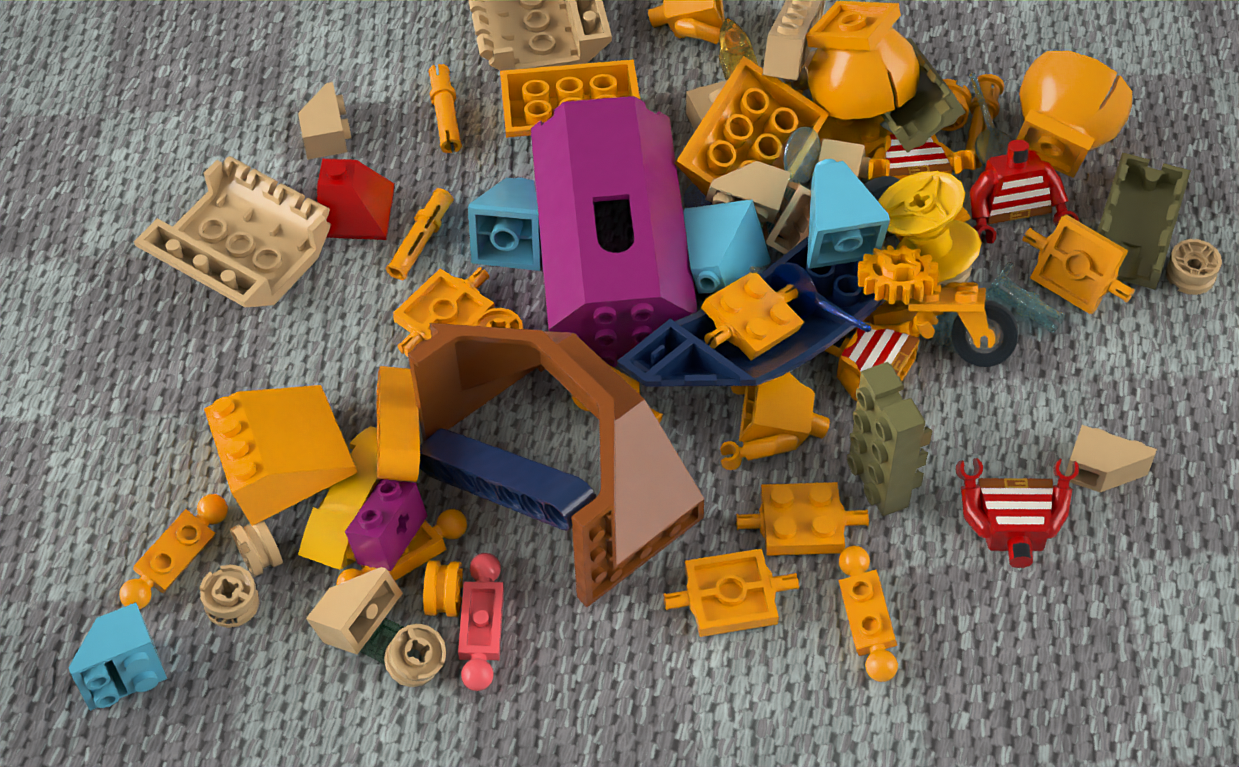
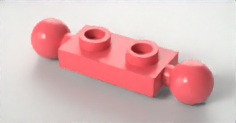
(481, 622)

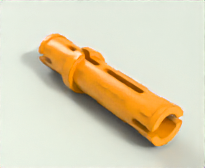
(443, 97)
(420, 232)

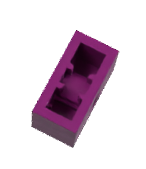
(378, 532)

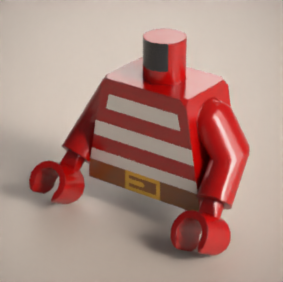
(1015, 189)
(1015, 512)

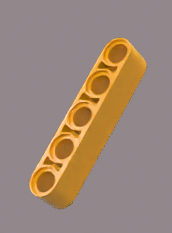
(397, 426)

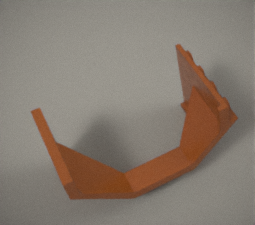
(645, 487)

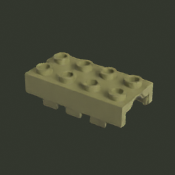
(927, 111)
(1143, 216)
(887, 440)

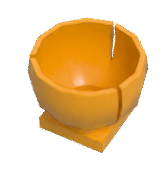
(854, 61)
(1063, 108)

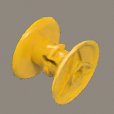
(924, 213)

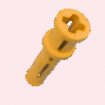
(991, 98)

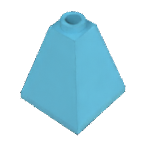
(843, 217)
(506, 226)
(723, 243)

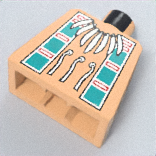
(791, 219)

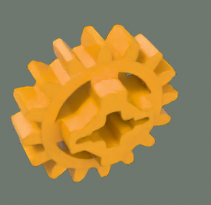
(898, 274)

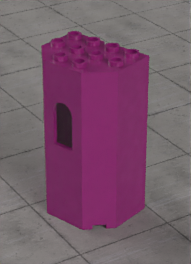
(607, 154)

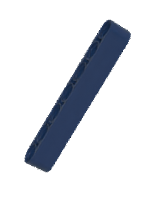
(505, 478)

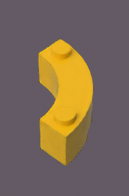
(325, 530)

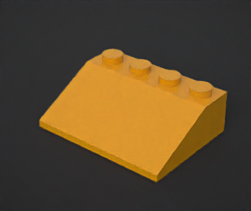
(536, 92)
(747, 125)
(278, 447)

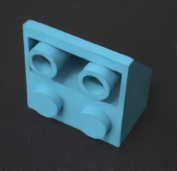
(116, 659)

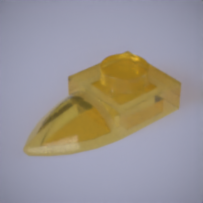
(733, 46)

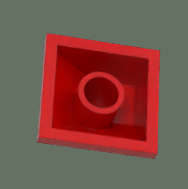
(356, 198)

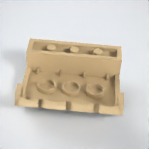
(539, 32)
(242, 235)

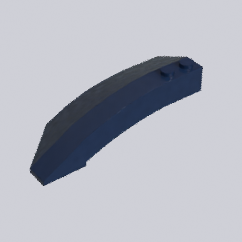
(680, 357)

